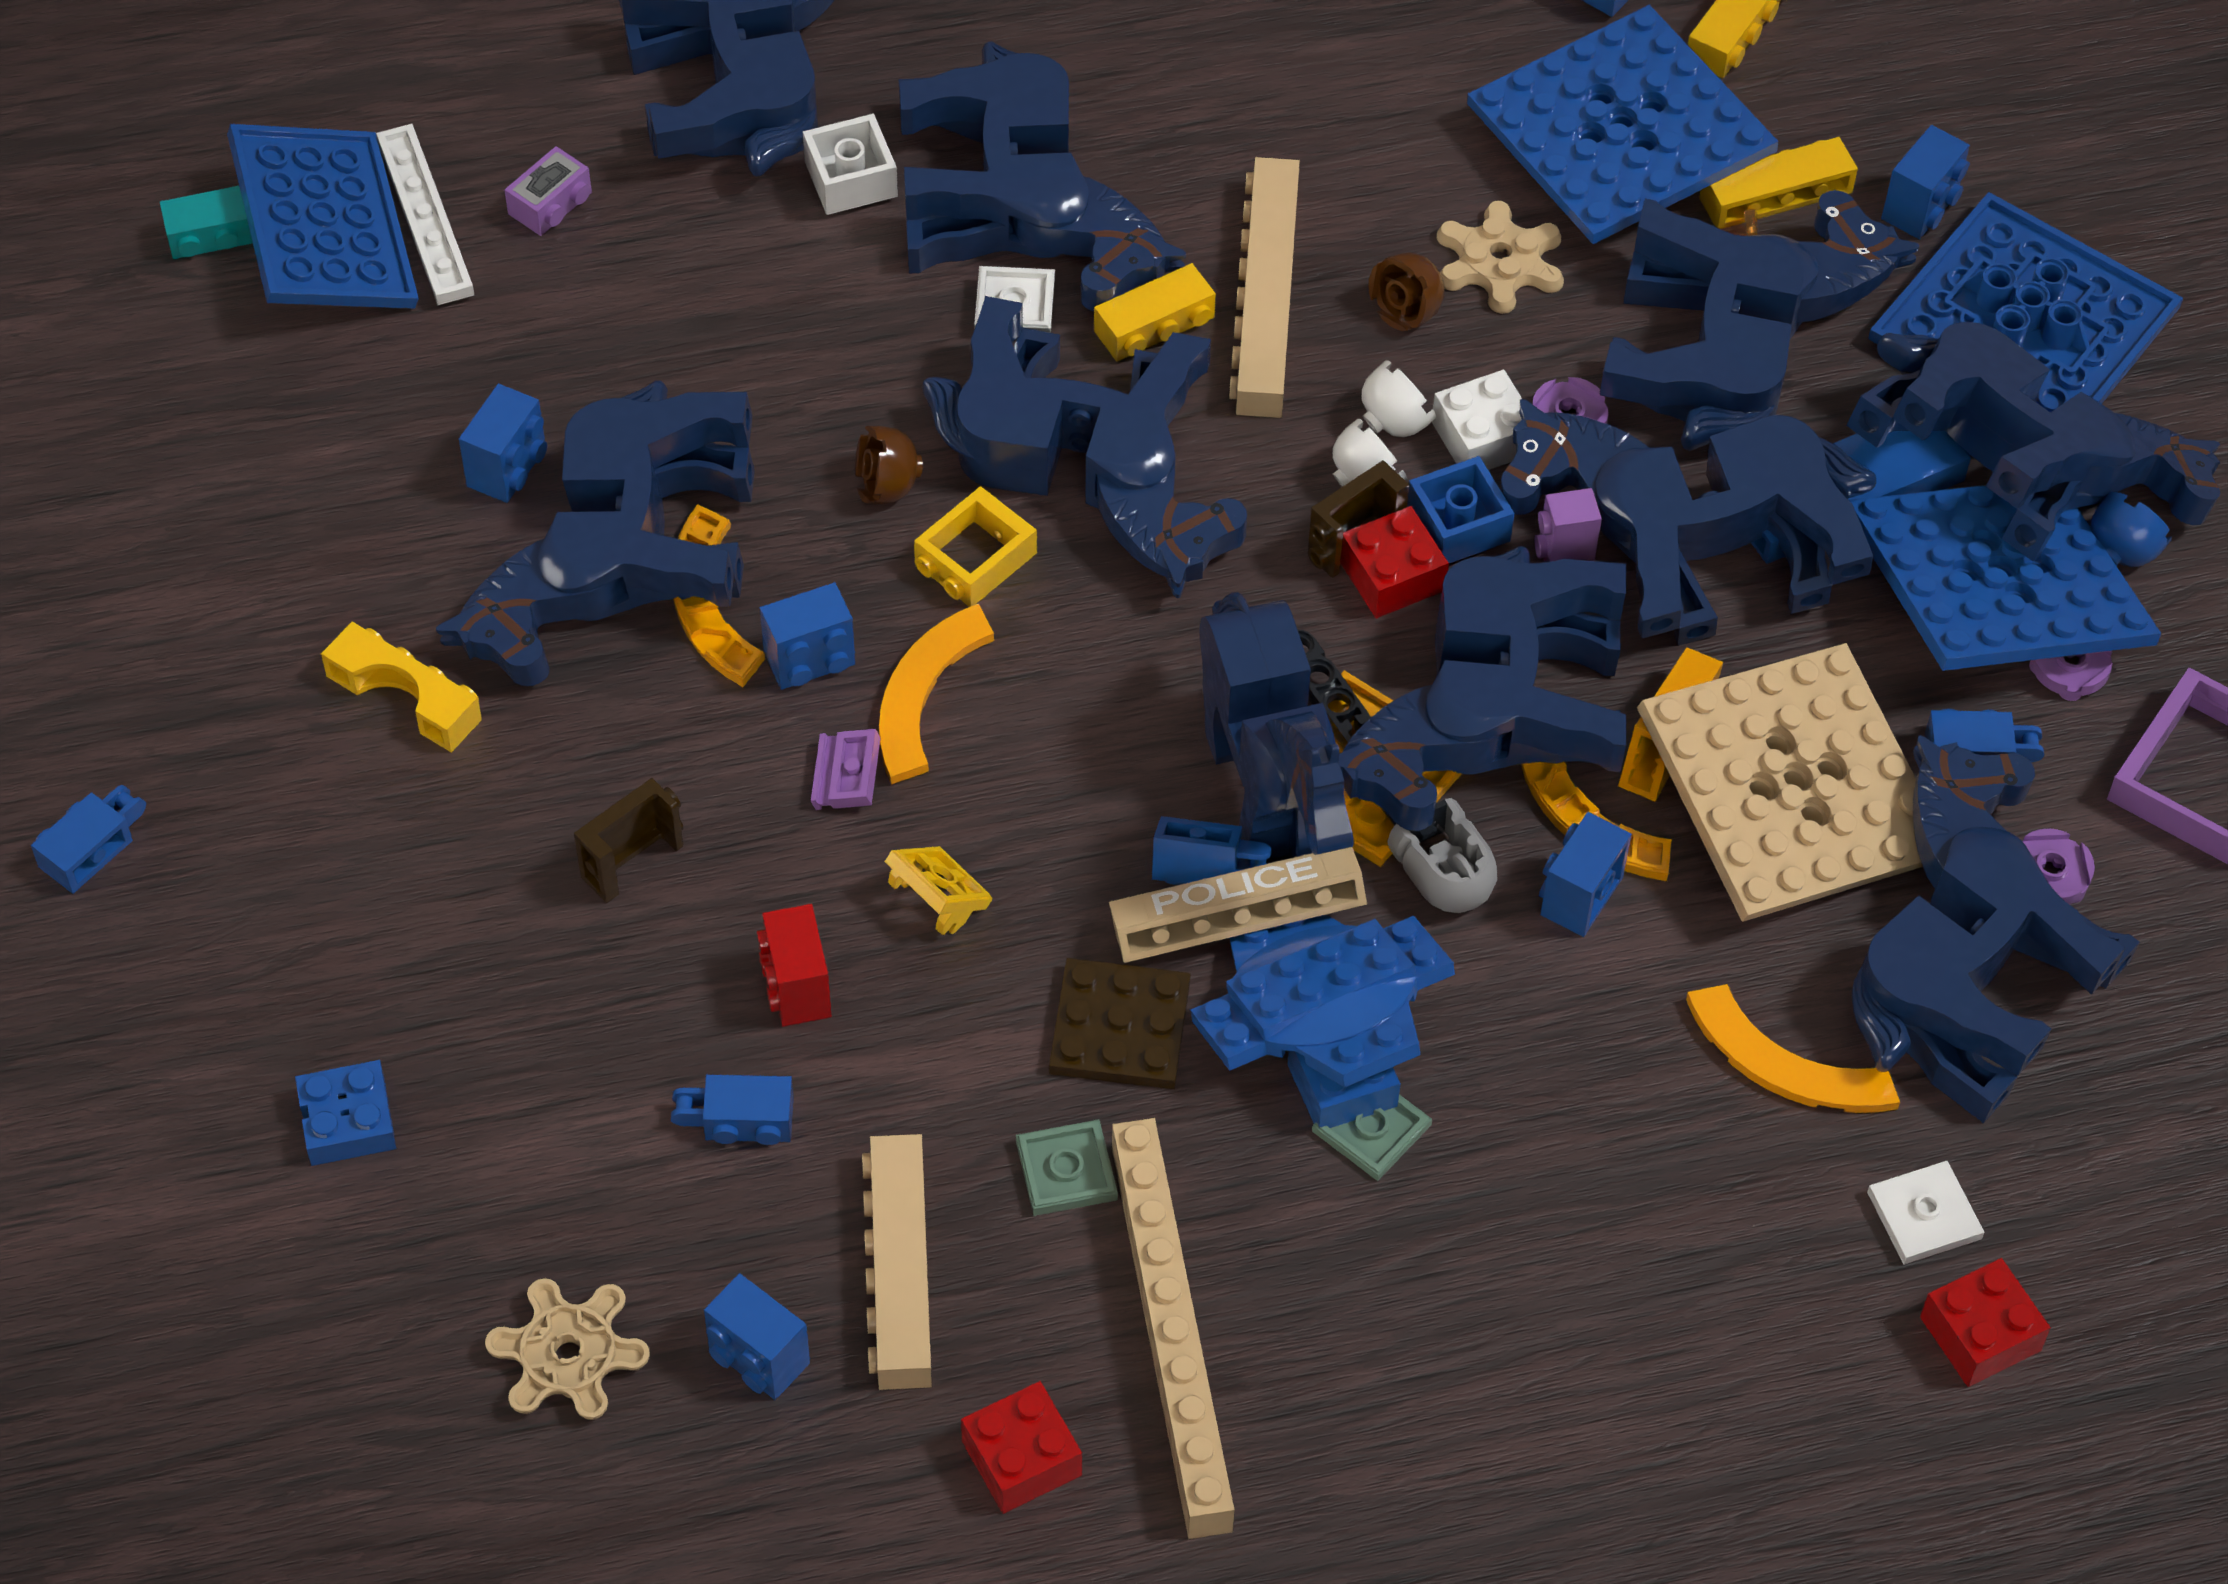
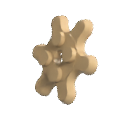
(1504, 275)
(561, 1323)

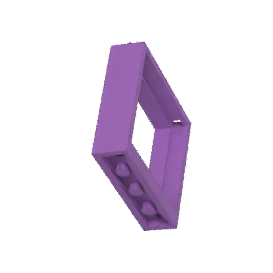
(2126, 791)

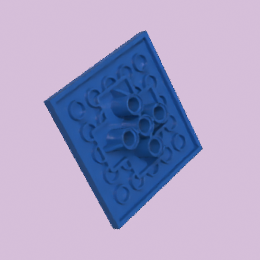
(1621, 123)
(2043, 292)
(1985, 599)

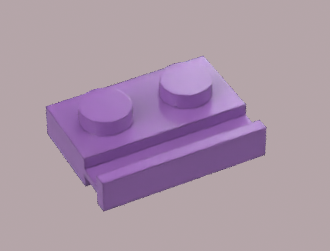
(845, 769)

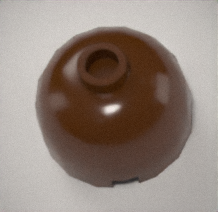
(1406, 290)
(887, 465)

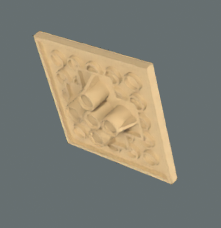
(1789, 779)

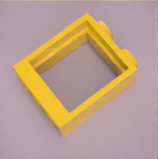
(995, 518)

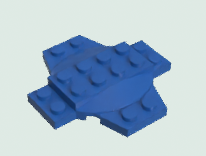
(1325, 993)

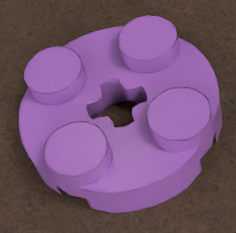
(1573, 394)
(2074, 680)
(2074, 860)

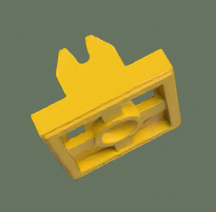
(965, 891)

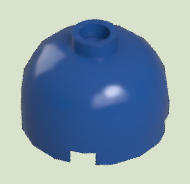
(2128, 532)

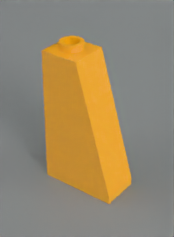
(1643, 767)

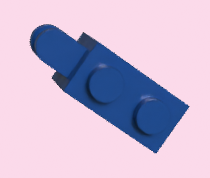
(1984, 733)
(87, 837)
(1201, 850)
(738, 1108)

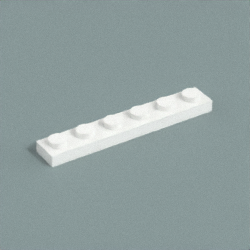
(425, 214)

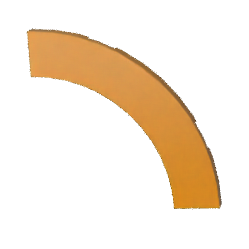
(701, 618)
(913, 683)
(1567, 805)
(1781, 1070)

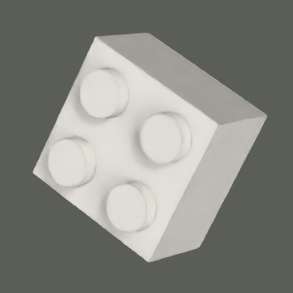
(850, 164)
(1479, 419)

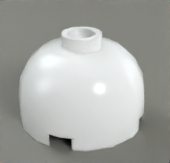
(1394, 403)
(1358, 452)

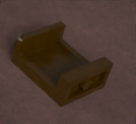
(1362, 500)
(624, 832)

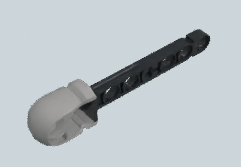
(1466, 863)

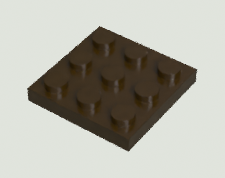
(1120, 1023)

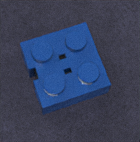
(345, 1112)

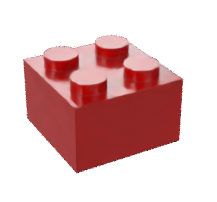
(1393, 562)
(794, 965)
(1985, 1322)
(1021, 1447)

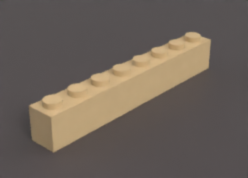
(1267, 288)

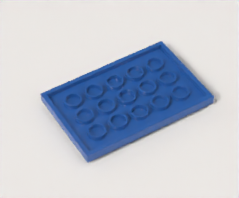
(321, 217)

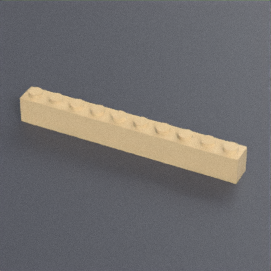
(1172, 1330)

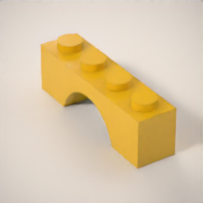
(365, 661)

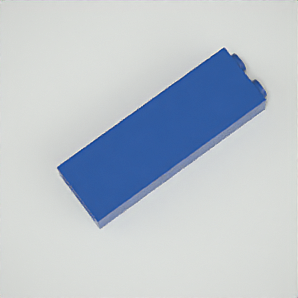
(1901, 467)

